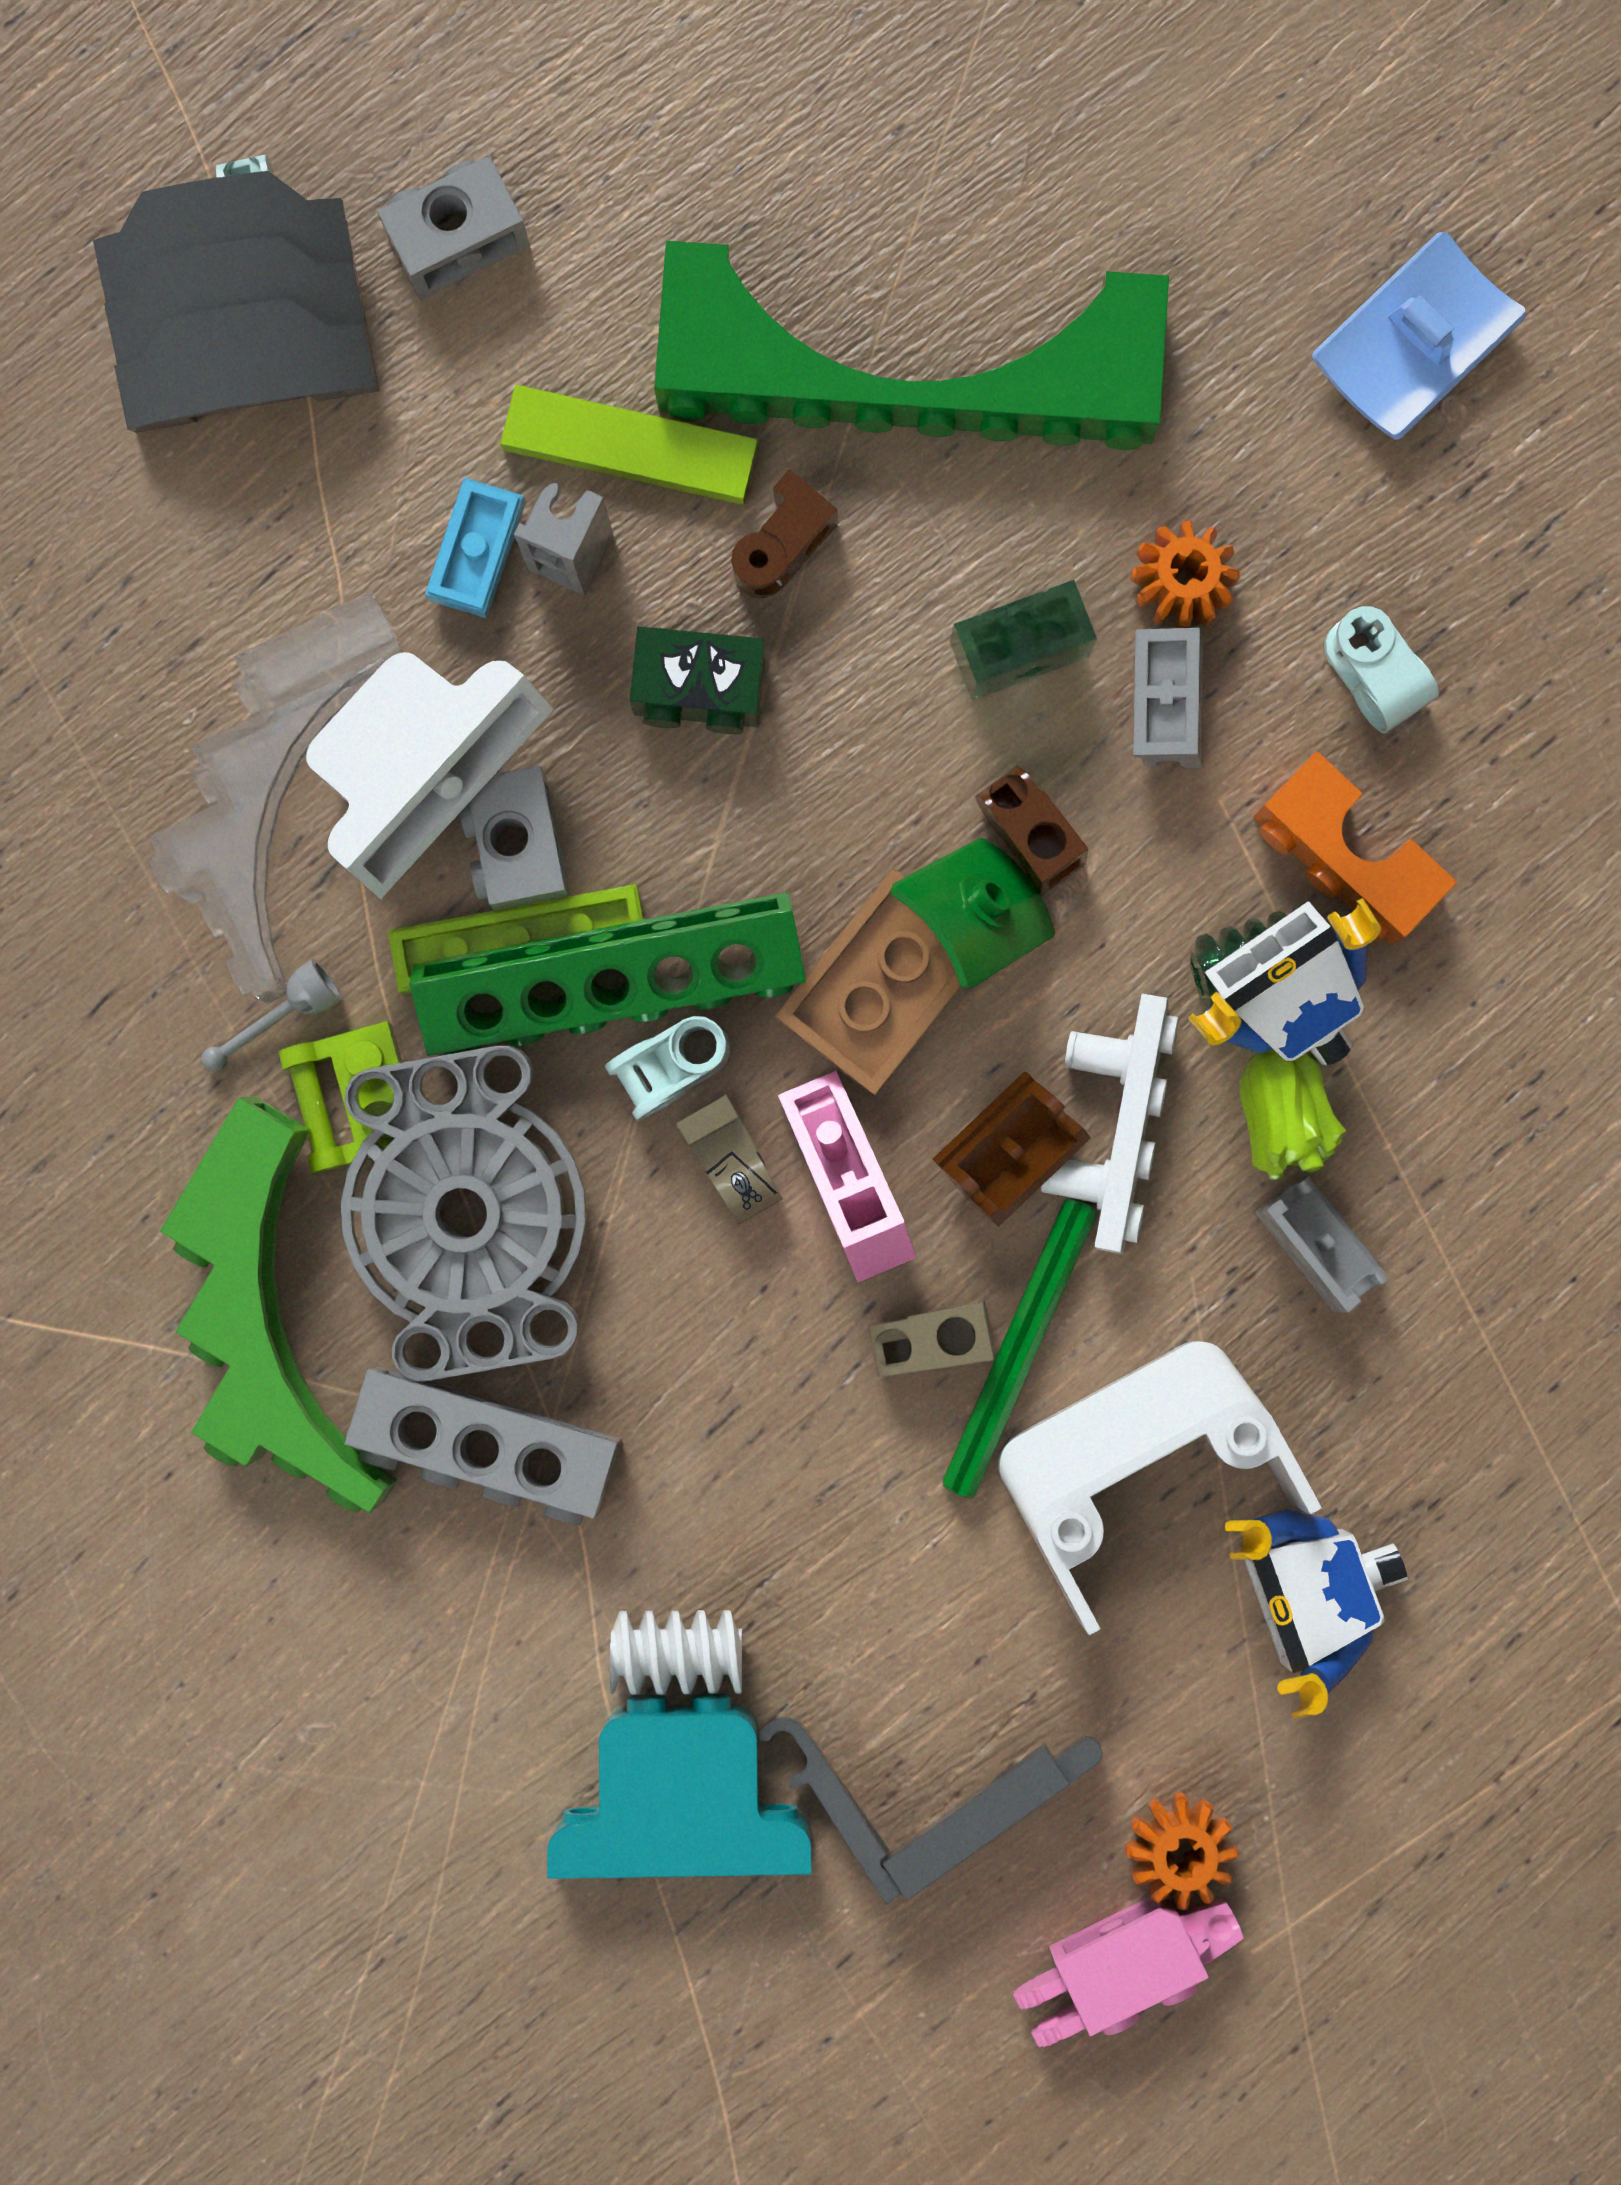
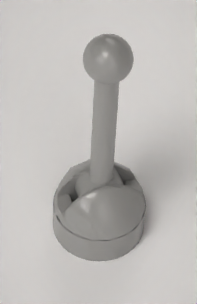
(307, 991)

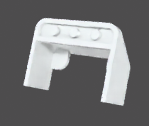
(1125, 1428)

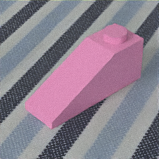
(847, 1177)

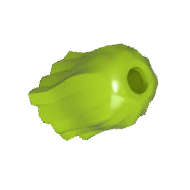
(1288, 1114)

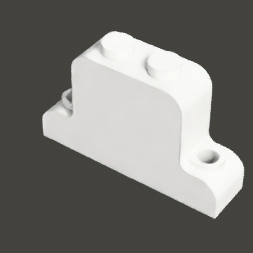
(414, 757)

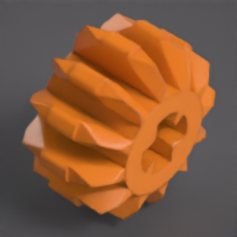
(1168, 559)
(1198, 1865)

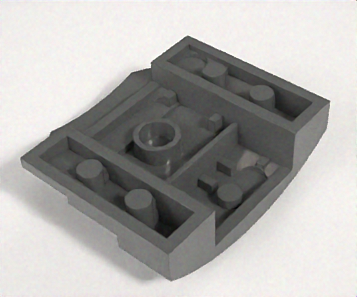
(232, 301)

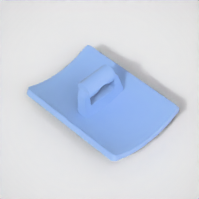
(1417, 337)

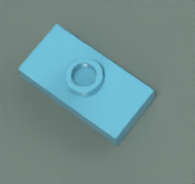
(475, 548)

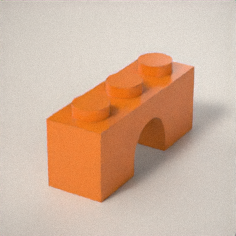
(1308, 822)

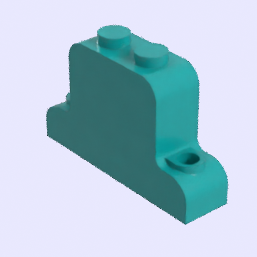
(679, 1800)

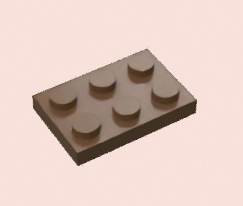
(873, 990)

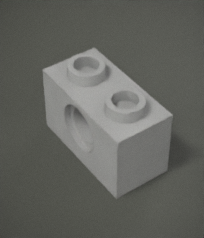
(441, 257)
(538, 872)

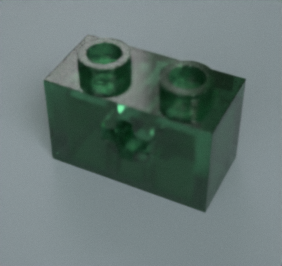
(1022, 640)

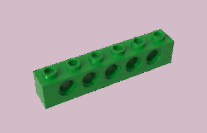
(634, 948)

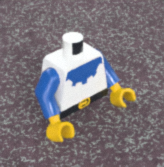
(1293, 986)
(1315, 1596)

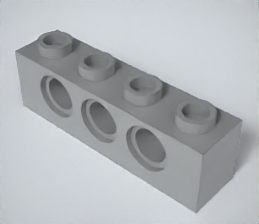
(380, 1433)

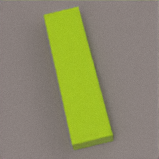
(629, 444)
(510, 927)

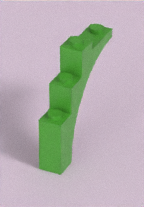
(236, 1319)

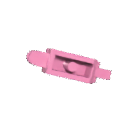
(1129, 1965)

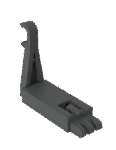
(955, 1833)

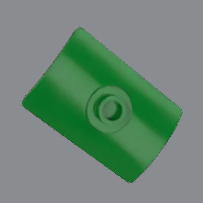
(978, 909)

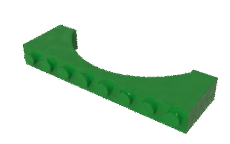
(734, 359)

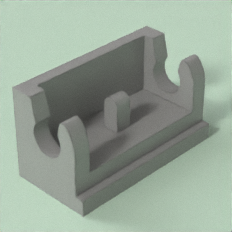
(567, 548)
(1169, 696)
(1321, 1244)

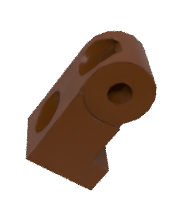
(772, 556)
(1033, 829)

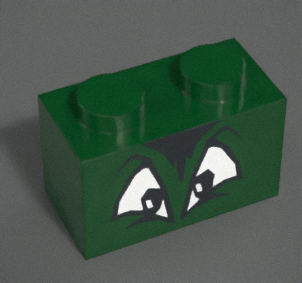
(697, 679)

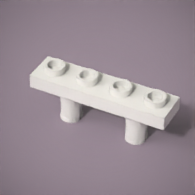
(1143, 1095)

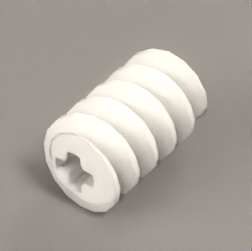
(676, 1652)

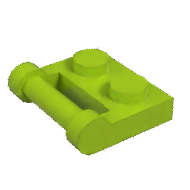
(350, 1054)

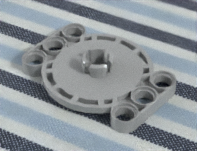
(424, 1257)

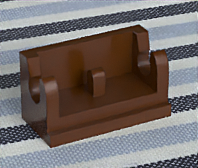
(1011, 1148)

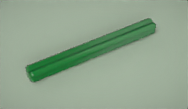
(1019, 1348)

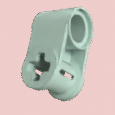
(1384, 673)
(666, 1066)

